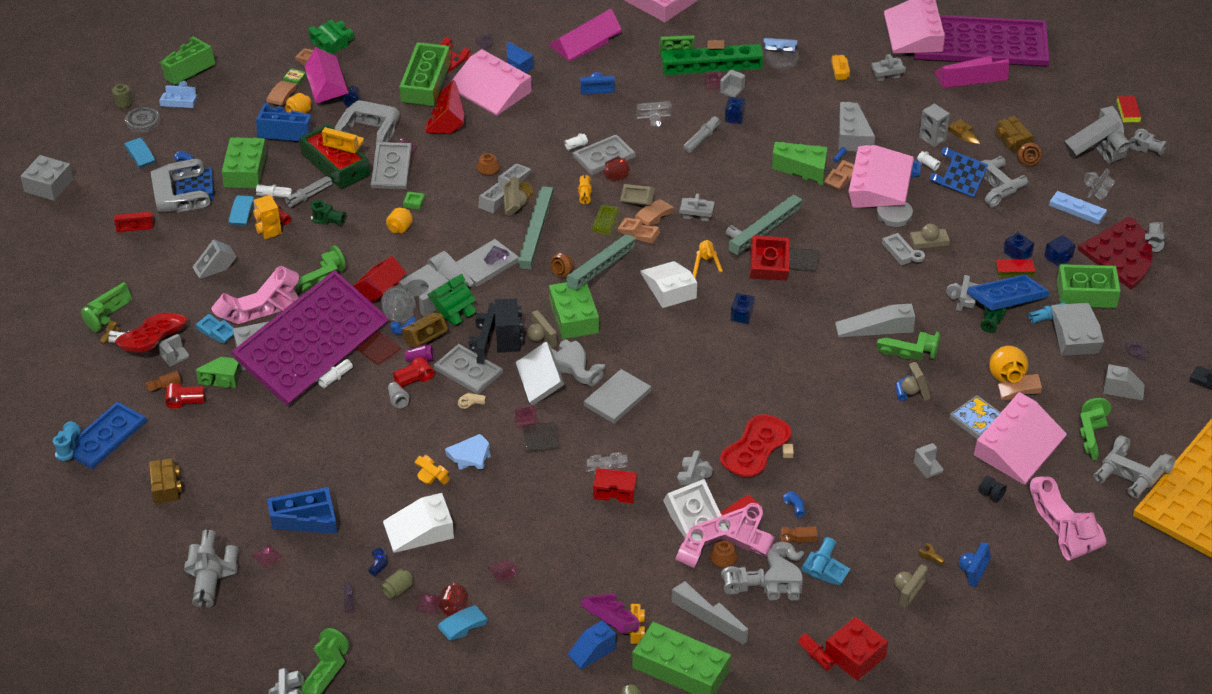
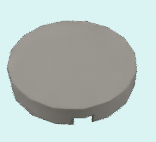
(895, 215)

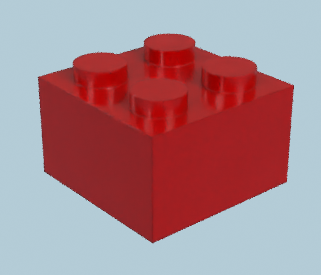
(769, 258)
(380, 278)
(856, 648)

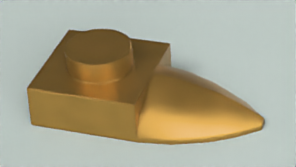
(963, 131)

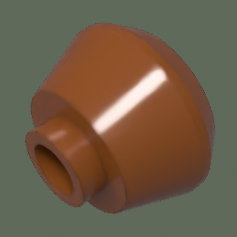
(1031, 157)
(488, 164)
(562, 265)
(723, 554)

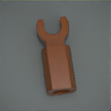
(163, 381)
(799, 534)

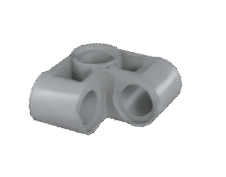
(1113, 147)

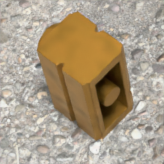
(1013, 133)
(424, 330)
(164, 481)

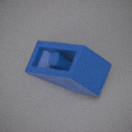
(519, 58)
(593, 645)

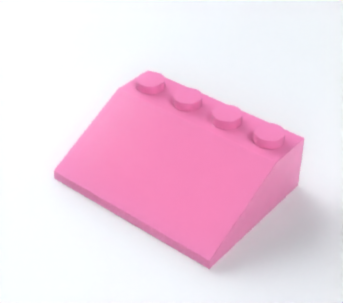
(662, 9)
(915, 27)
(492, 82)
(880, 177)
(1019, 439)

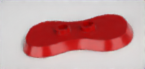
(151, 332)
(750, 453)

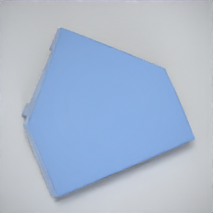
(780, 44)
(179, 96)
(470, 452)

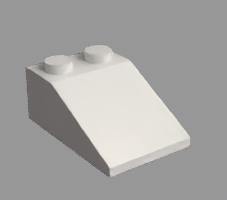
(670, 283)
(691, 507)
(420, 524)

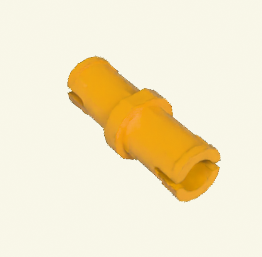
(584, 189)

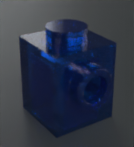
(735, 110)
(1018, 246)
(1059, 250)
(742, 308)

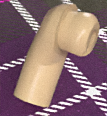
(470, 399)

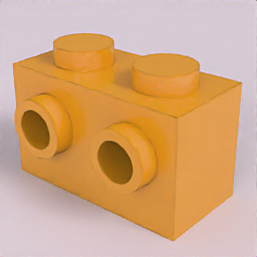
(267, 217)

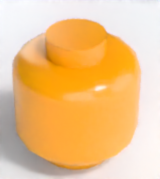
(299, 103)
(399, 220)

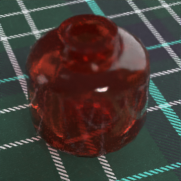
(616, 169)
(453, 599)

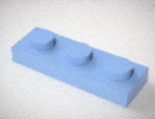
(1078, 207)

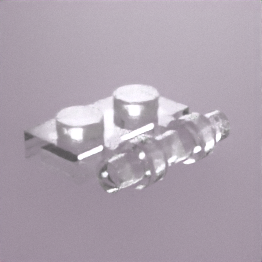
(613, 462)

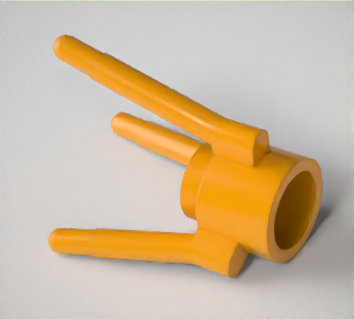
(706, 251)

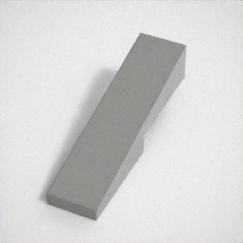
(494, 197)
(716, 616)

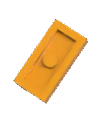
(341, 140)

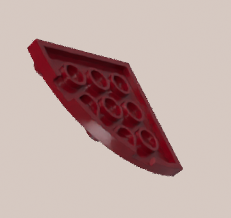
(1121, 247)

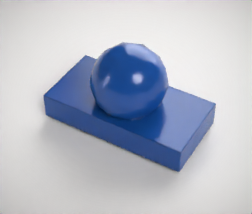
(597, 83)
(975, 564)

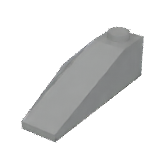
(884, 320)

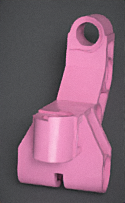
(271, 298)
(1076, 531)
(741, 532)

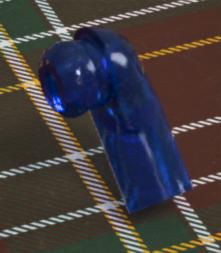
(380, 561)

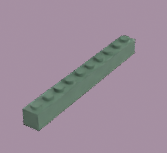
(765, 224)
(536, 227)
(600, 262)

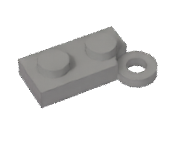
(901, 250)

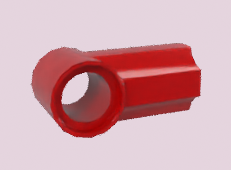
(418, 370)
(178, 395)

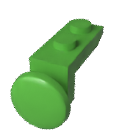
(331, 261)
(105, 305)
(909, 350)
(1093, 417)
(329, 651)

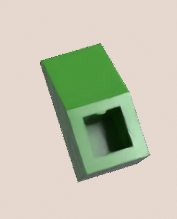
(220, 372)

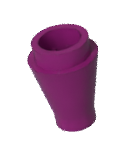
(422, 351)

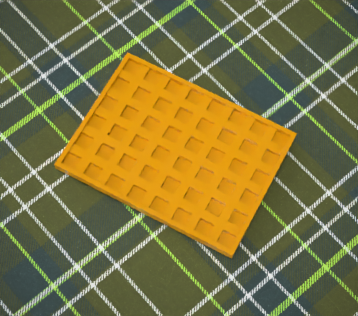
(1183, 498)

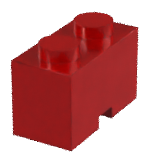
(615, 485)

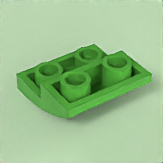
(676, 43)

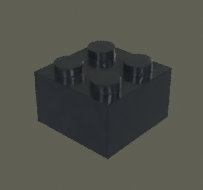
(508, 325)

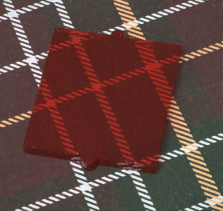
(378, 348)

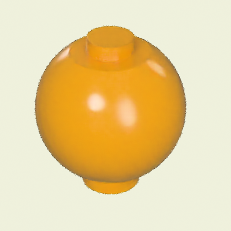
(1008, 364)

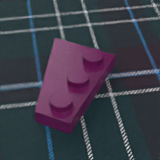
(611, 612)

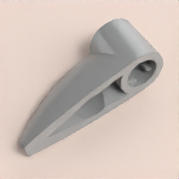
(448, 267)

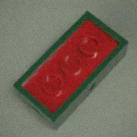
(337, 164)

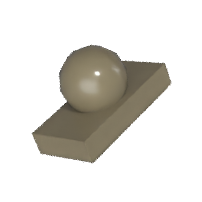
(637, 195)
(513, 197)
(929, 237)
(541, 330)
(916, 382)
(910, 584)

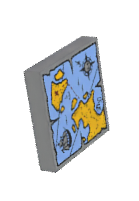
(975, 416)

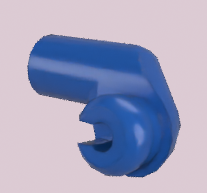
(181, 155)
(396, 327)
(900, 393)
(797, 501)

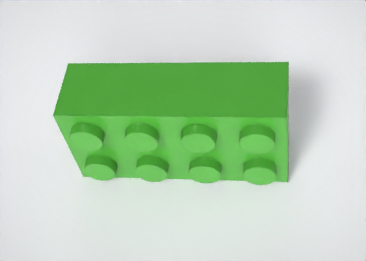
(425, 74)
(681, 660)

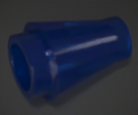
(352, 96)

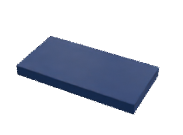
(1008, 292)
(106, 434)

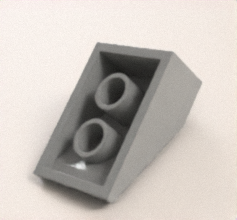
(1077, 329)

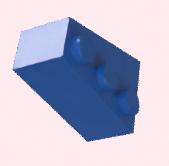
(282, 125)
(303, 512)

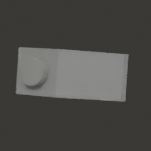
(214, 259)
(1123, 383)

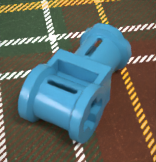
(66, 441)

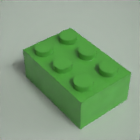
(244, 162)
(1089, 285)
(573, 310)

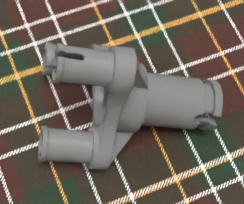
(209, 568)

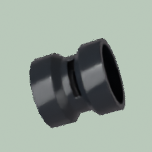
(991, 487)

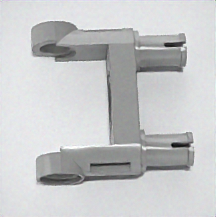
(1002, 184)
(1142, 476)

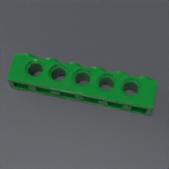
(709, 60)

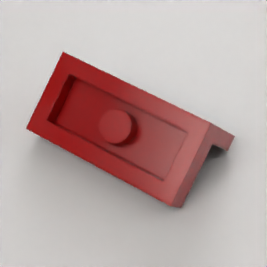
(133, 221)

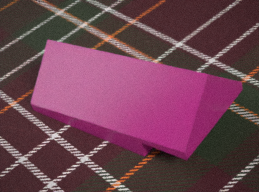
(587, 36)
(973, 72)
(325, 76)

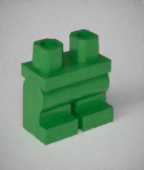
(331, 36)
(451, 298)

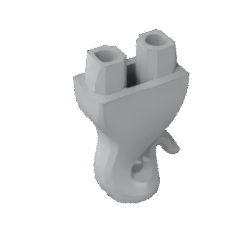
(572, 360)
(783, 575)

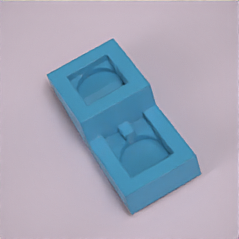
(139, 152)
(241, 210)
(215, 329)
(832, 573)
(458, 624)

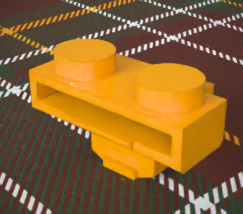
(840, 67)
(430, 472)
(640, 615)

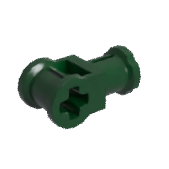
(326, 214)
(993, 317)

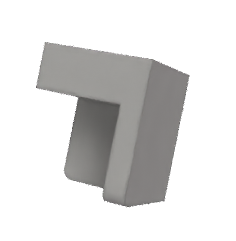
(732, 83)
(172, 350)
(926, 460)

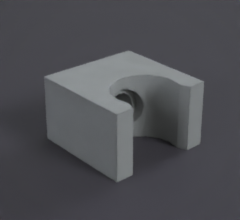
(421, 283)

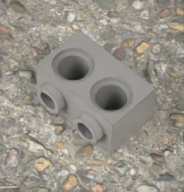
(934, 125)

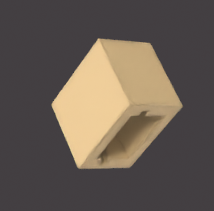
(787, 450)

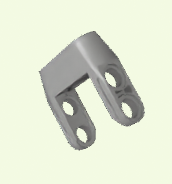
(371, 114)
(163, 190)

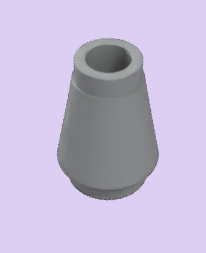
(398, 395)

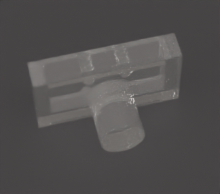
(653, 111)

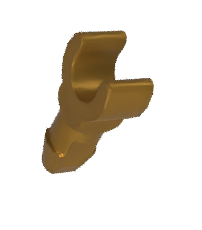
(110, 327)
(931, 555)

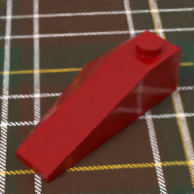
(448, 113)

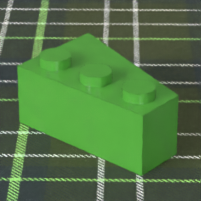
(187, 61)
(801, 160)

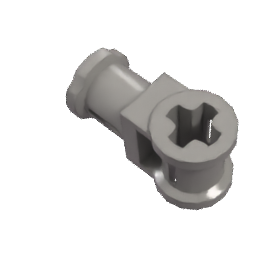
(1147, 142)
(741, 579)

